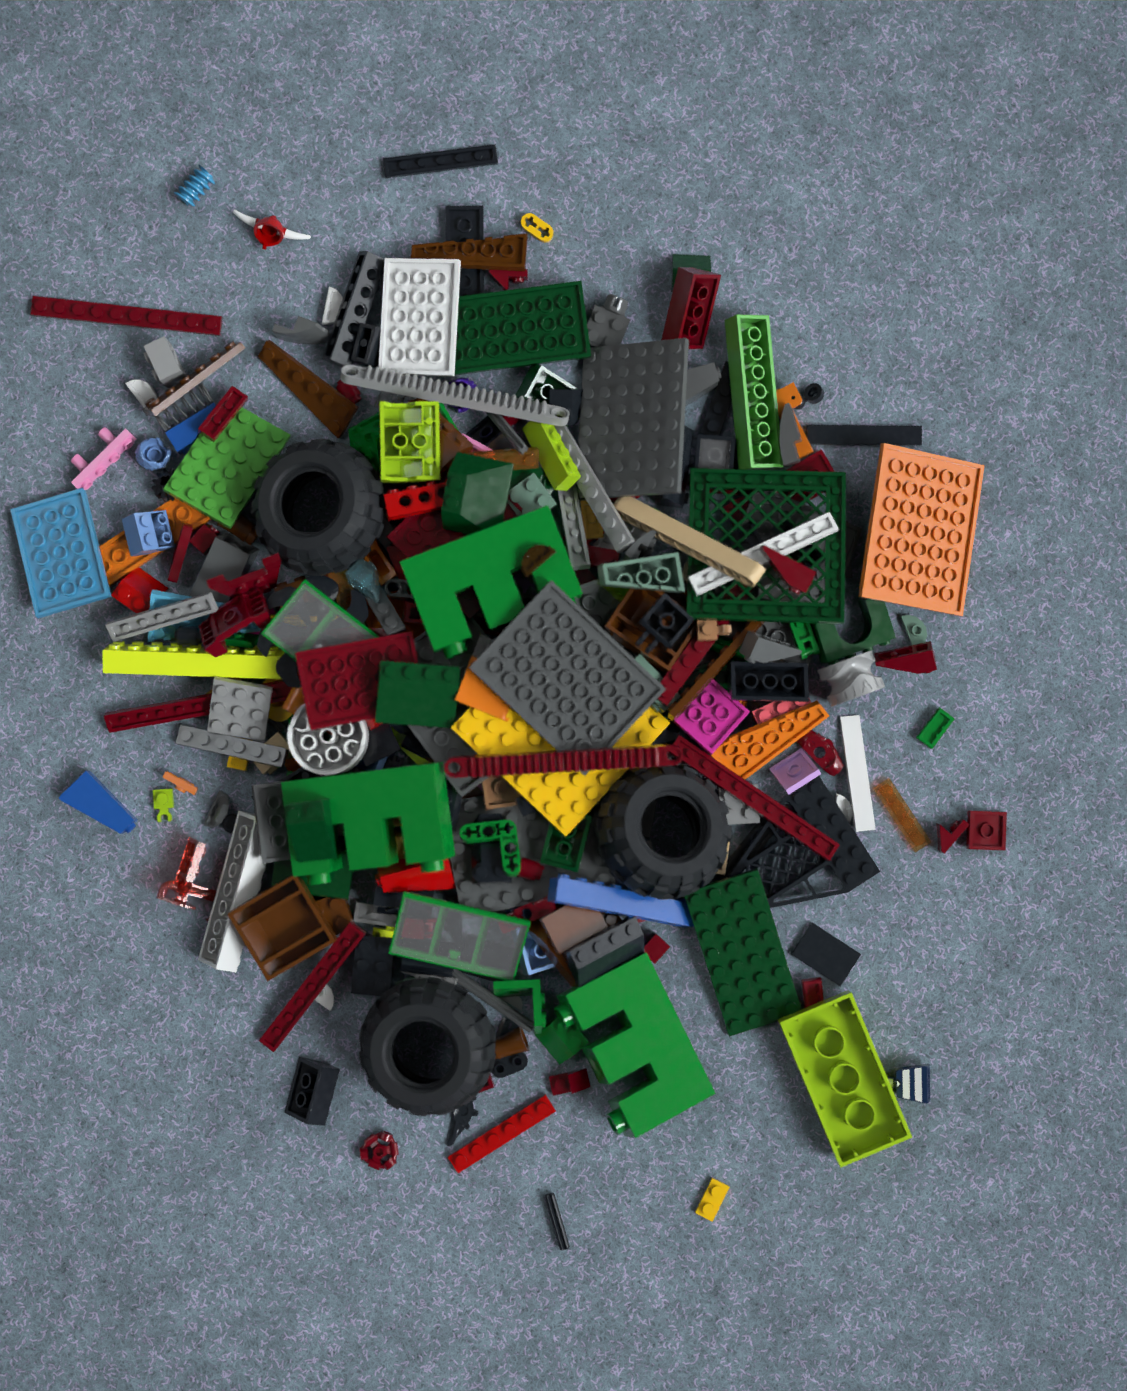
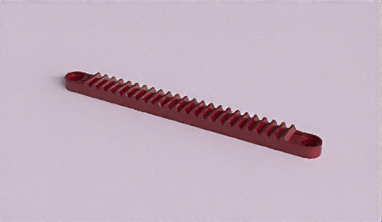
(563, 761)

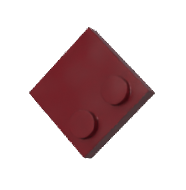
(986, 830)

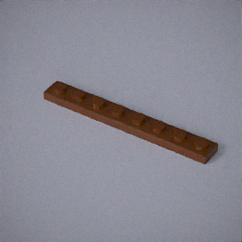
(714, 668)

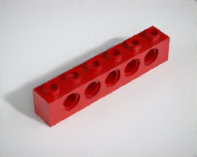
(416, 507)

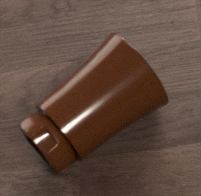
(243, 529)
(511, 1043)

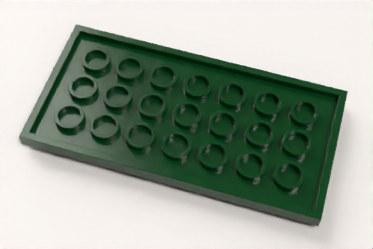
(521, 328)
(743, 952)

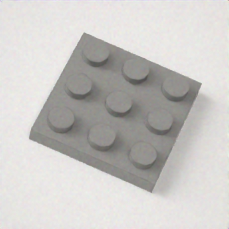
(239, 709)

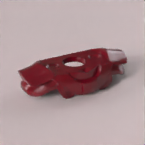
(830, 761)

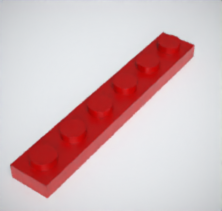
(501, 1133)

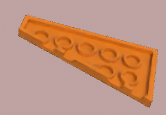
(757, 745)

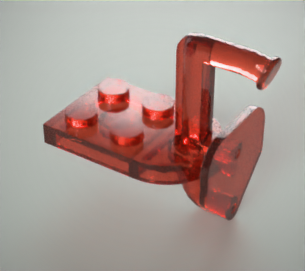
(187, 871)

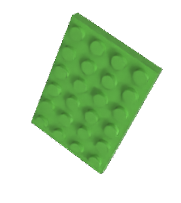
(222, 474)

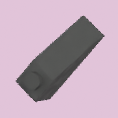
(766, 649)

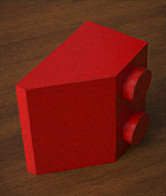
(136, 589)

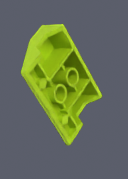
(409, 441)

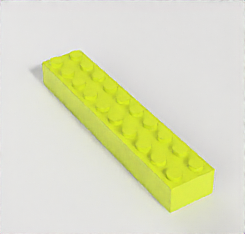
(189, 661)

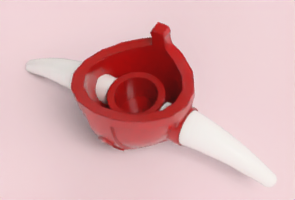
(269, 230)

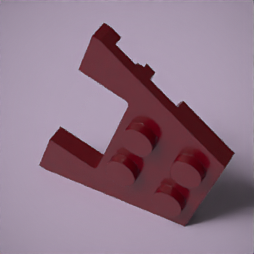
(264, 578)

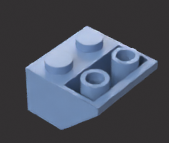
(148, 532)

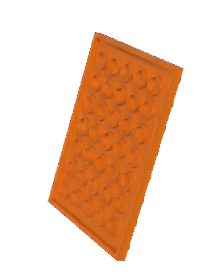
(921, 530)

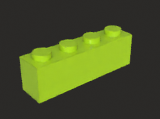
(552, 455)

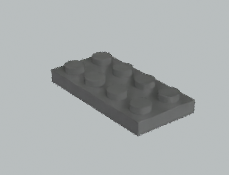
(271, 822)

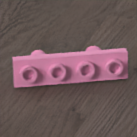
(109, 455)

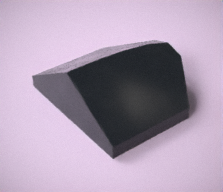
(567, 399)

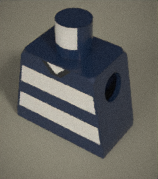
(912, 1083)

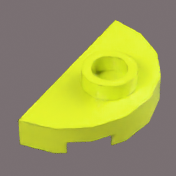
(384, 932)

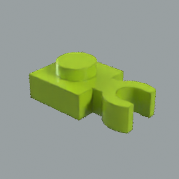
(163, 800)

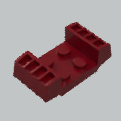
(231, 618)

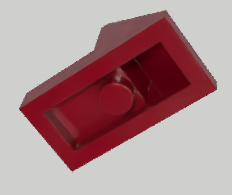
(503, 277)
(946, 838)
(569, 1082)

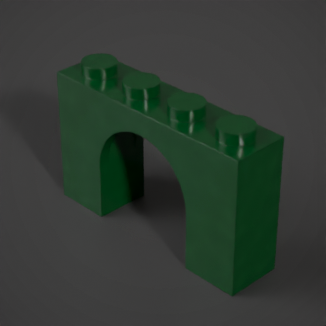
(876, 631)

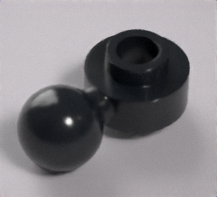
(809, 391)

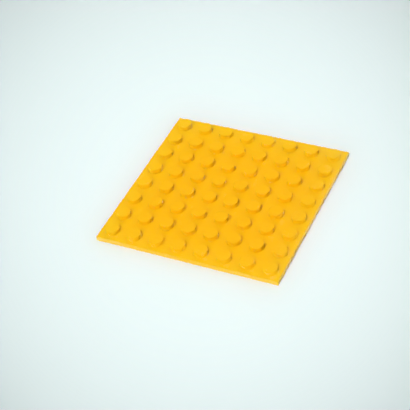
(558, 796)

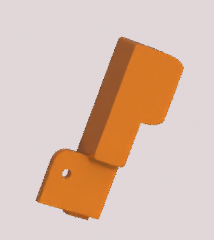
(784, 396)

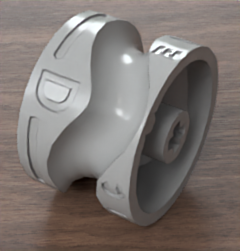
(851, 678)

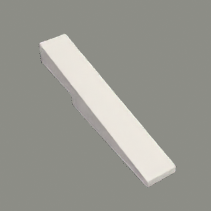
(857, 774)

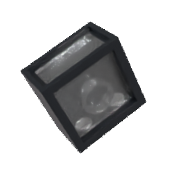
(714, 452)

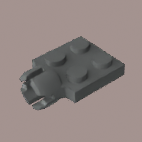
(608, 323)

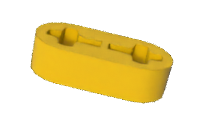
(539, 224)

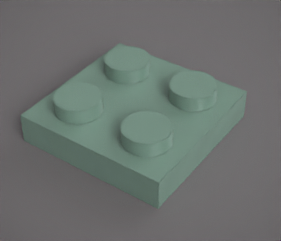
(530, 495)

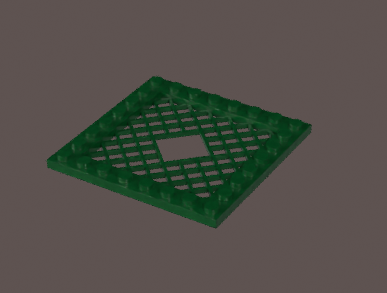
(830, 483)

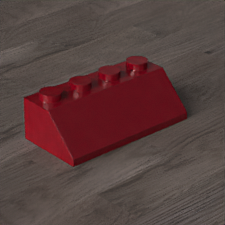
(691, 306)

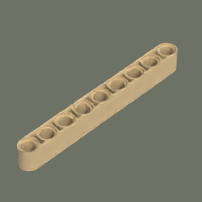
(689, 541)

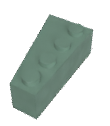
(648, 573)

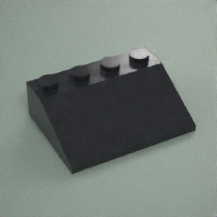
(679, 500)

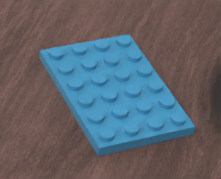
(60, 553)

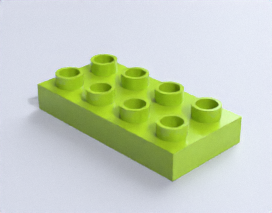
(844, 1078)

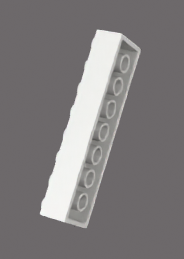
(237, 884)

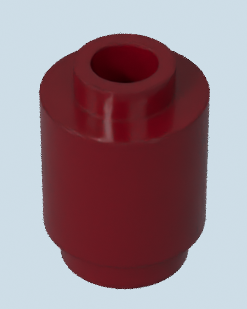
(349, 391)
(530, 869)

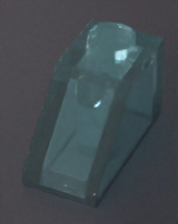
(364, 579)

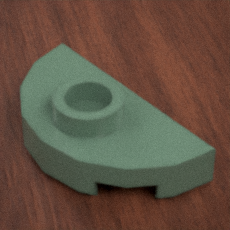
(915, 629)

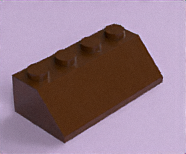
(450, 441)

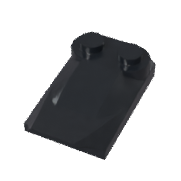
(487, 856)

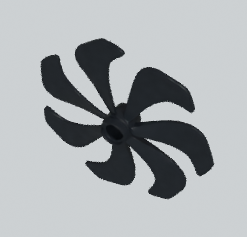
(286, 666)

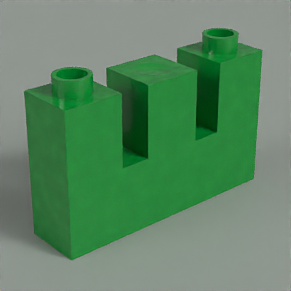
(485, 565)
(367, 807)
(648, 1039)

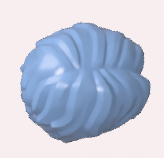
(152, 454)

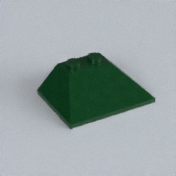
(475, 493)

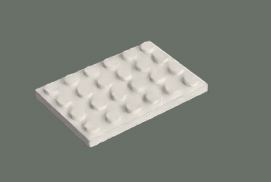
(419, 316)

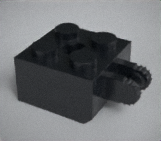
(652, 627)

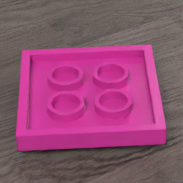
(711, 717)

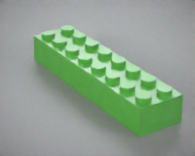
(753, 392)

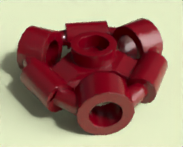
(379, 1150)

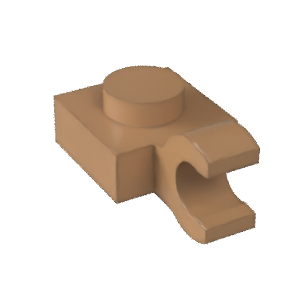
(708, 630)

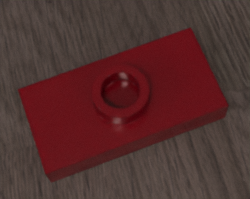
(812, 991)

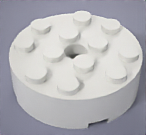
(327, 757)

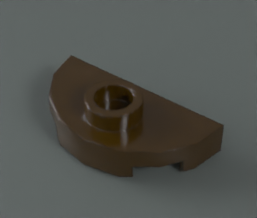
(535, 558)

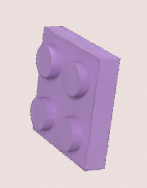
(795, 771)

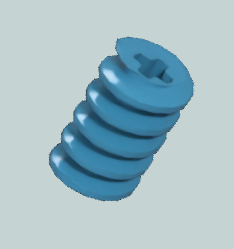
(194, 187)

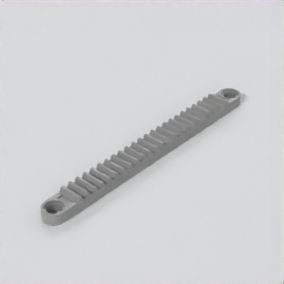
(454, 394)

